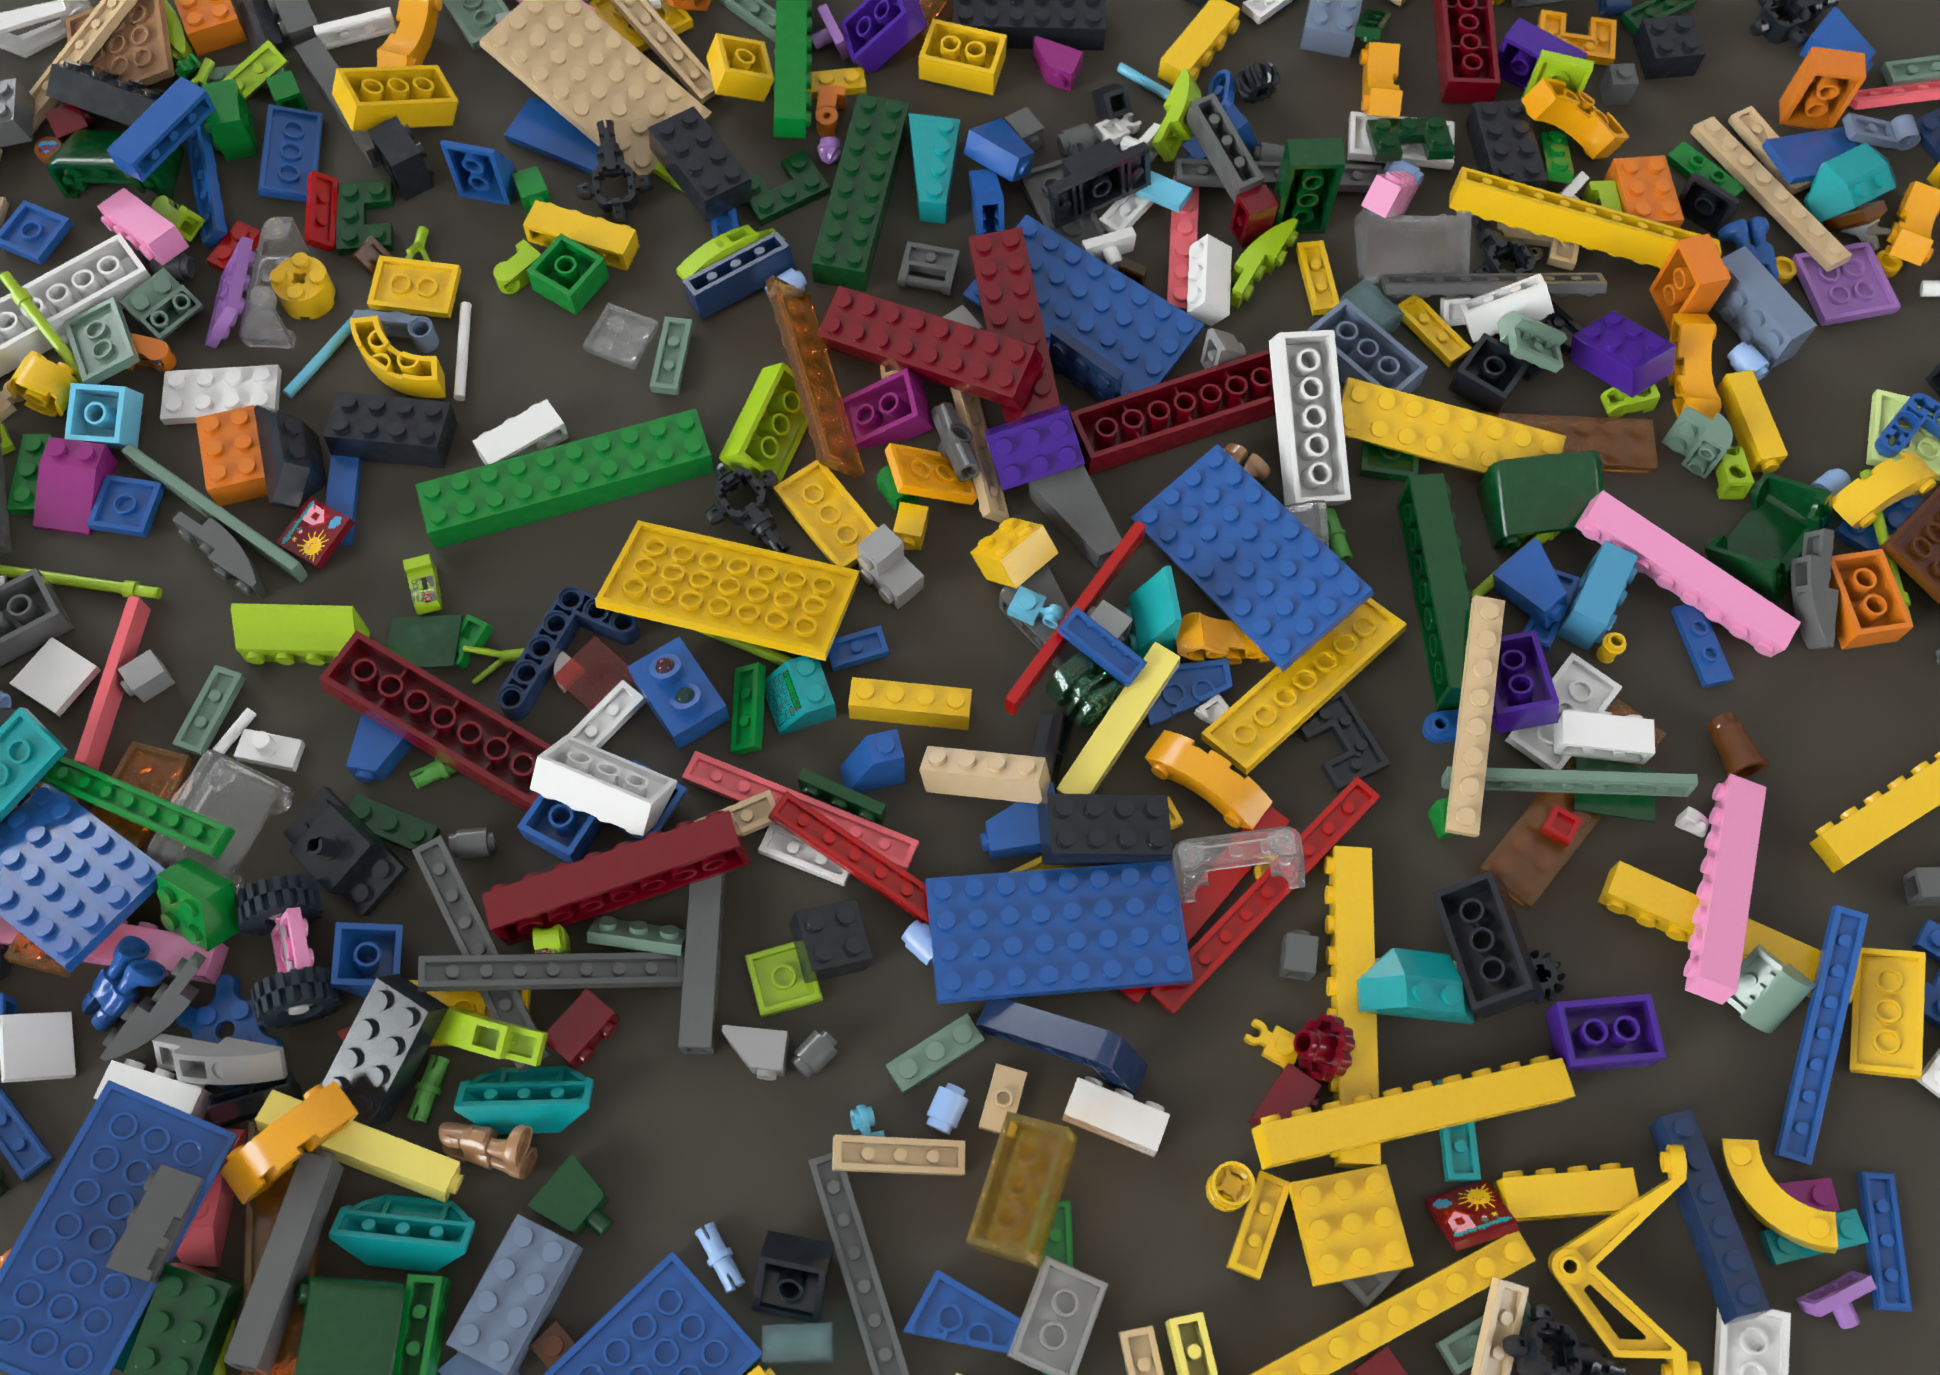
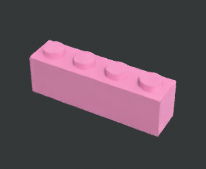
(1391, 193)
(142, 227)

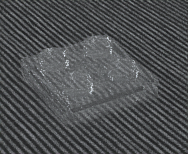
(620, 336)

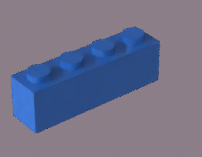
(161, 129)

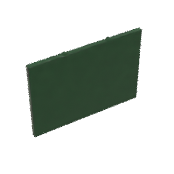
(426, 639)
(1623, 806)

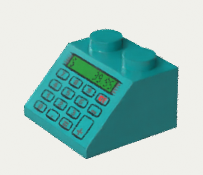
(799, 695)

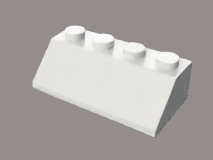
(602, 785)

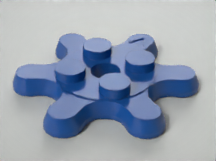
(226, 1007)

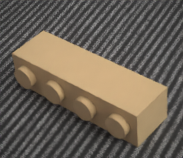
(985, 774)

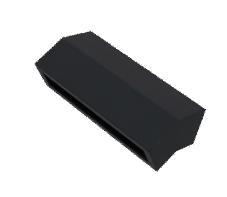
(260, 23)
(1052, 742)
(247, 1100)

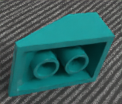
(1154, 613)

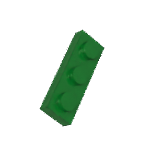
(1556, 156)
(25, 478)
(748, 708)

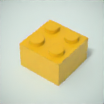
(740, 67)
(1014, 552)

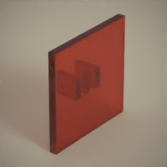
(593, 673)

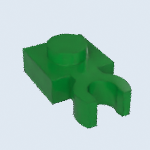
(187, 67)
(473, 633)

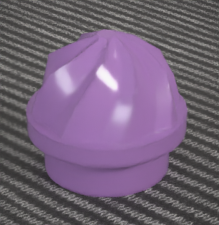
(830, 149)

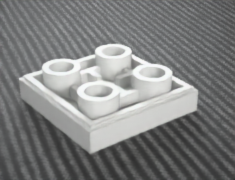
(55, 676)
(36, 1047)

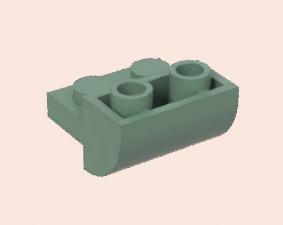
(161, 305)
(1532, 340)
(1699, 440)
(1768, 990)

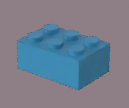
(1598, 596)

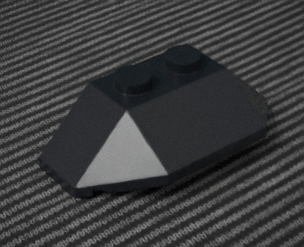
(289, 458)

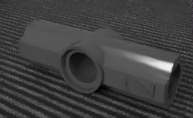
(955, 441)

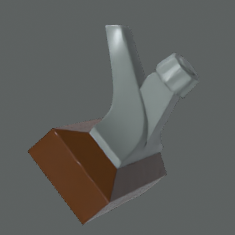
(1862, 222)

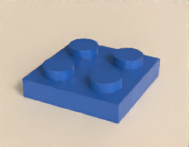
(34, 232)
(126, 506)

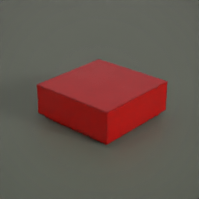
(1561, 825)

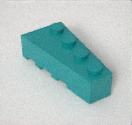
(934, 157)

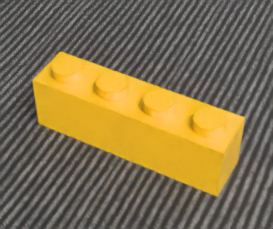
(1200, 40)
(609, 240)
(910, 703)
(1567, 1194)

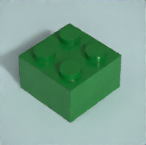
(230, 121)
(568, 274)
(197, 903)

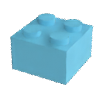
(104, 415)

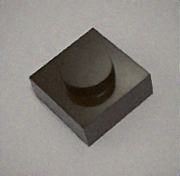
(1133, 270)

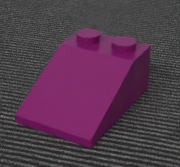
(889, 410)
(70, 483)

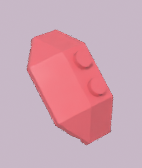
(208, 1231)

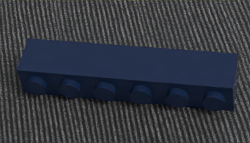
(1712, 1222)

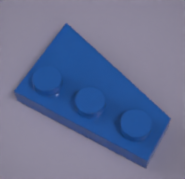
(1190, 687)
(962, 1317)

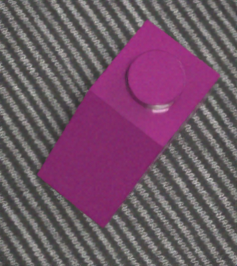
(1057, 63)

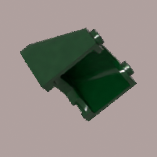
(85, 160)
(1538, 494)
(1771, 534)
(348, 1326)

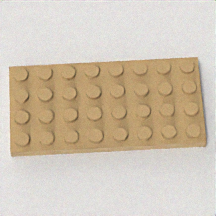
(589, 74)

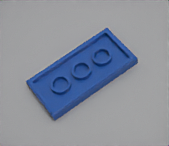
(551, 135)
(289, 152)
(1802, 154)

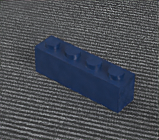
(738, 275)

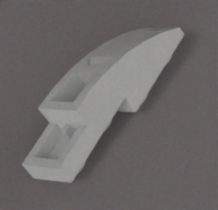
(224, 1063)

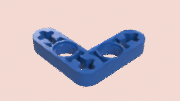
(1915, 418)

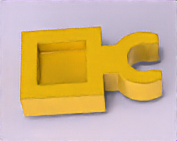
(1277, 1044)

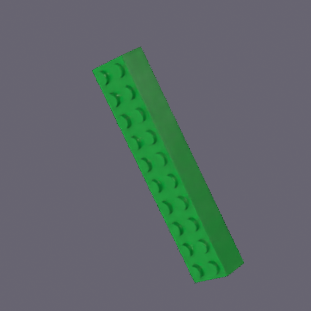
(564, 478)

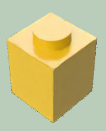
(911, 525)

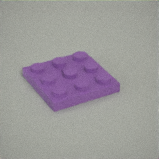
(1849, 291)
(229, 292)

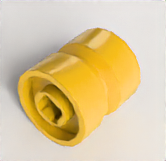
(1230, 1186)

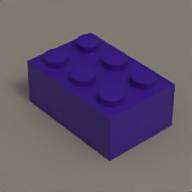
(880, 30)
(1522, 49)
(1623, 353)
(1034, 446)
(1523, 685)
(1606, 1033)

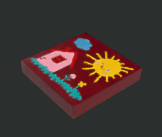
(315, 532)
(1471, 1215)

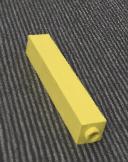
(1120, 723)
(379, 1153)

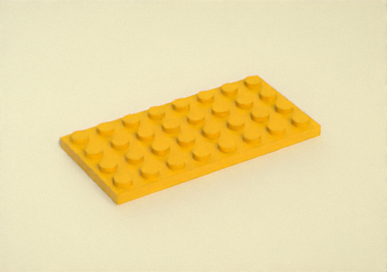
(729, 590)

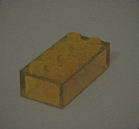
(1022, 1189)

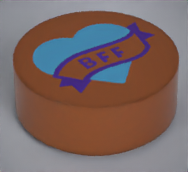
(46, 148)

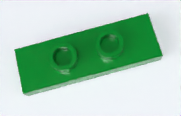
(1688, 160)

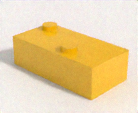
(412, 93)

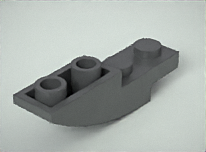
(223, 552)
(1812, 598)
(154, 1014)

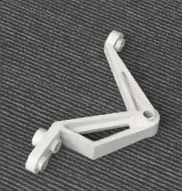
(44, 36)

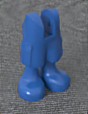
(1755, 230)
(118, 983)

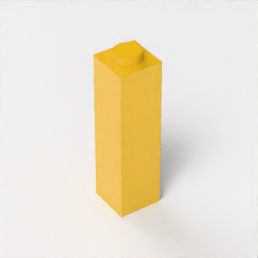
(1751, 421)

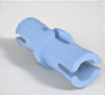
(720, 1257)

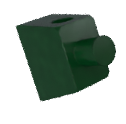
(573, 1200)

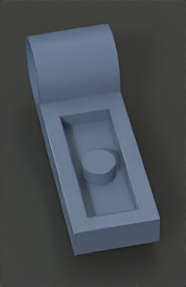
(1897, 134)
(403, 325)

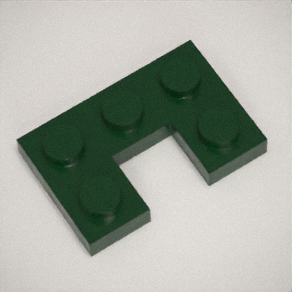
(1388, 135)
(805, 187)
(352, 208)

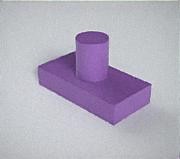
(830, 33)
(1837, 1297)

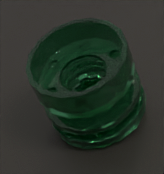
(1085, 689)

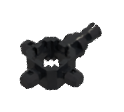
(1797, 15)
(612, 164)
(1496, 247)
(756, 515)
(1568, 1356)

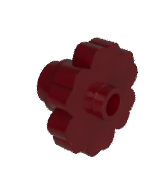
(1325, 1047)

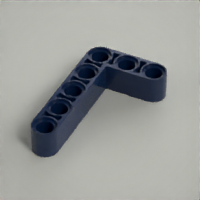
(546, 639)
(1066, 1038)

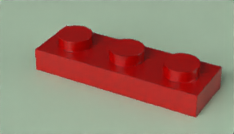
(321, 211)

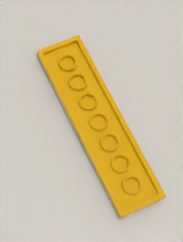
(1438, 429)
(1289, 698)

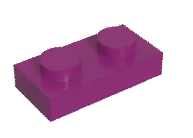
(1813, 1193)

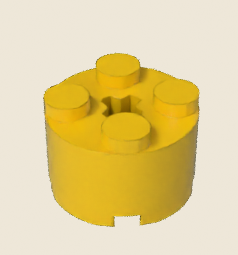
(303, 286)
(42, 384)

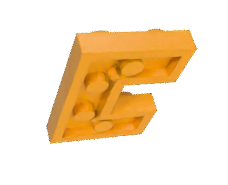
(1599, 42)

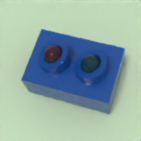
(678, 693)

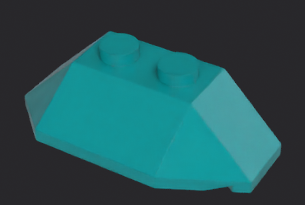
(1849, 182)
(1415, 987)
(536, 1097)
(403, 1232)

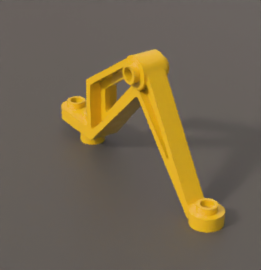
(1594, 1245)

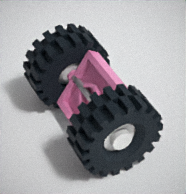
(284, 910)

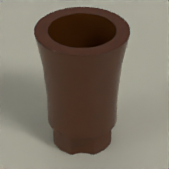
(1735, 747)

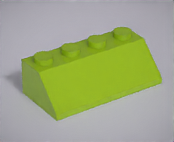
(768, 425)
(293, 632)

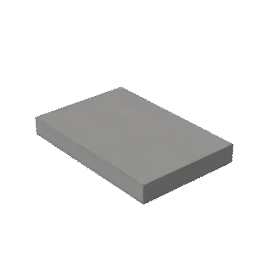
(1058, 1319)

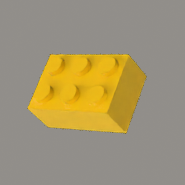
(962, 56)

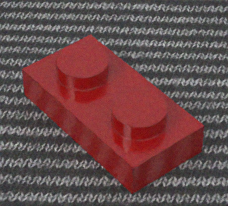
(222, 253)

